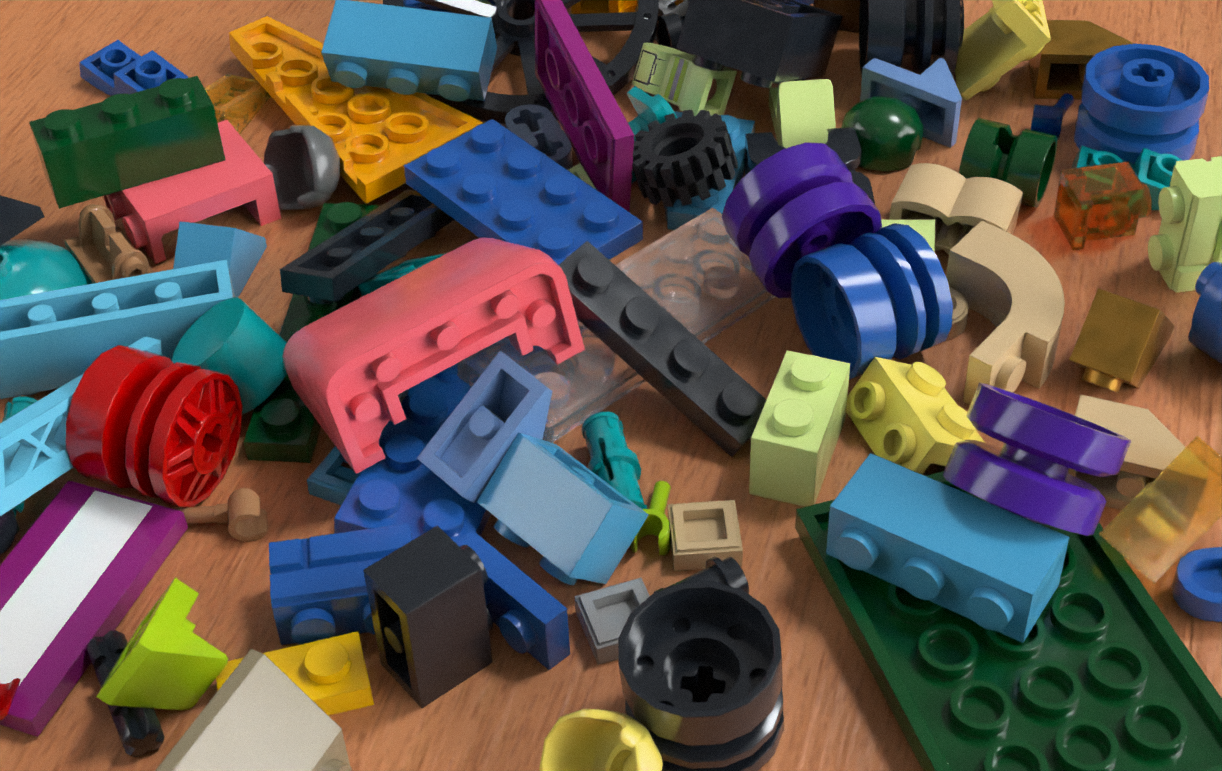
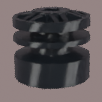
(911, 28)
(704, 677)

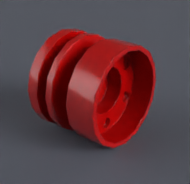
(154, 425)

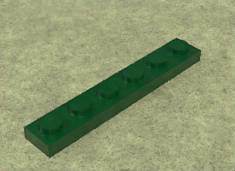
(282, 424)

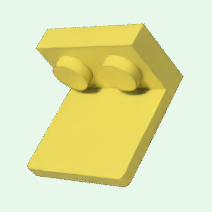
(998, 42)

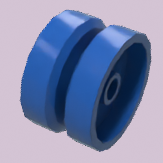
(1141, 100)

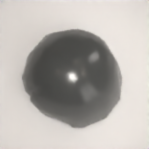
(302, 166)

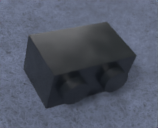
(430, 614)

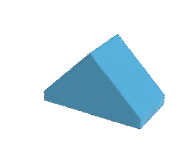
(212, 243)

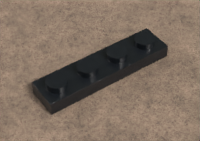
(363, 248)
(662, 350)

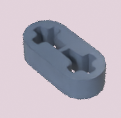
(542, 131)

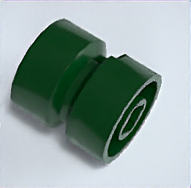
(1018, 160)

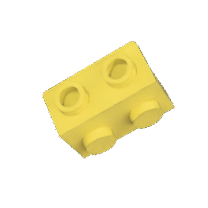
(908, 414)

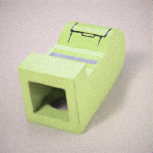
(680, 81)

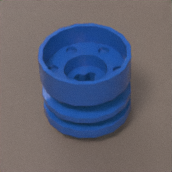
(872, 298)

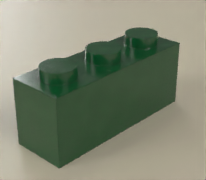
(128, 140)

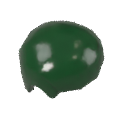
(886, 132)

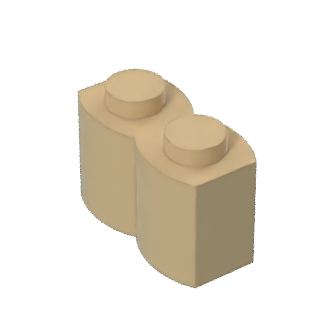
(955, 202)

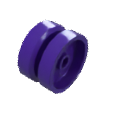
(795, 208)
(1033, 465)

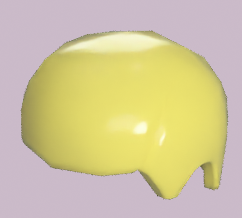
(599, 743)

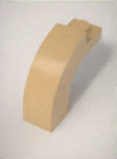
(1019, 296)

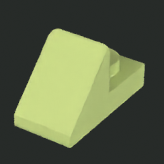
(802, 111)

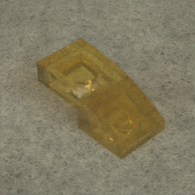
(1170, 512)

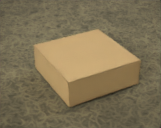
(703, 532)

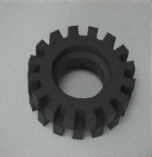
(683, 158)

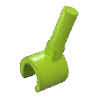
(656, 522)

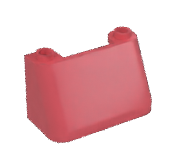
(419, 325)

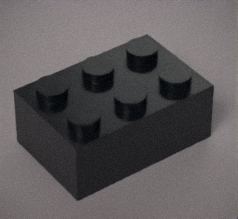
(761, 38)

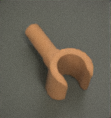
(242, 514)

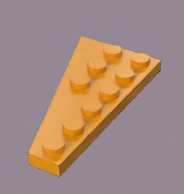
(369, 125)

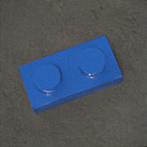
(521, 608)

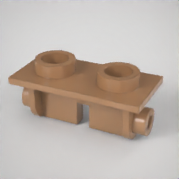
(104, 249)

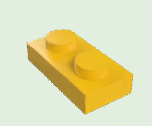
(325, 670)

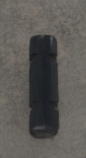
(136, 726)

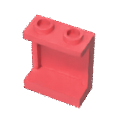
(194, 195)

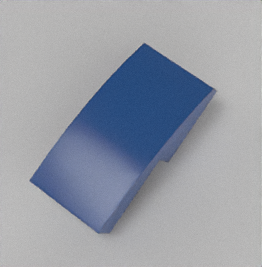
(121, 70)

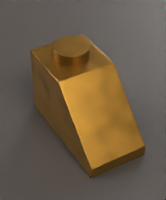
(1064, 59)
(1120, 341)

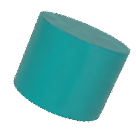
(239, 344)

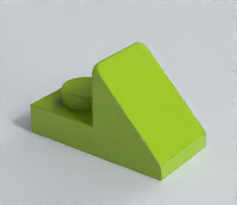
(164, 659)

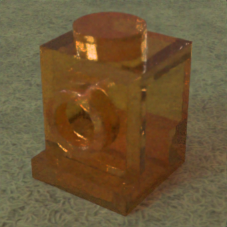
(1100, 203)

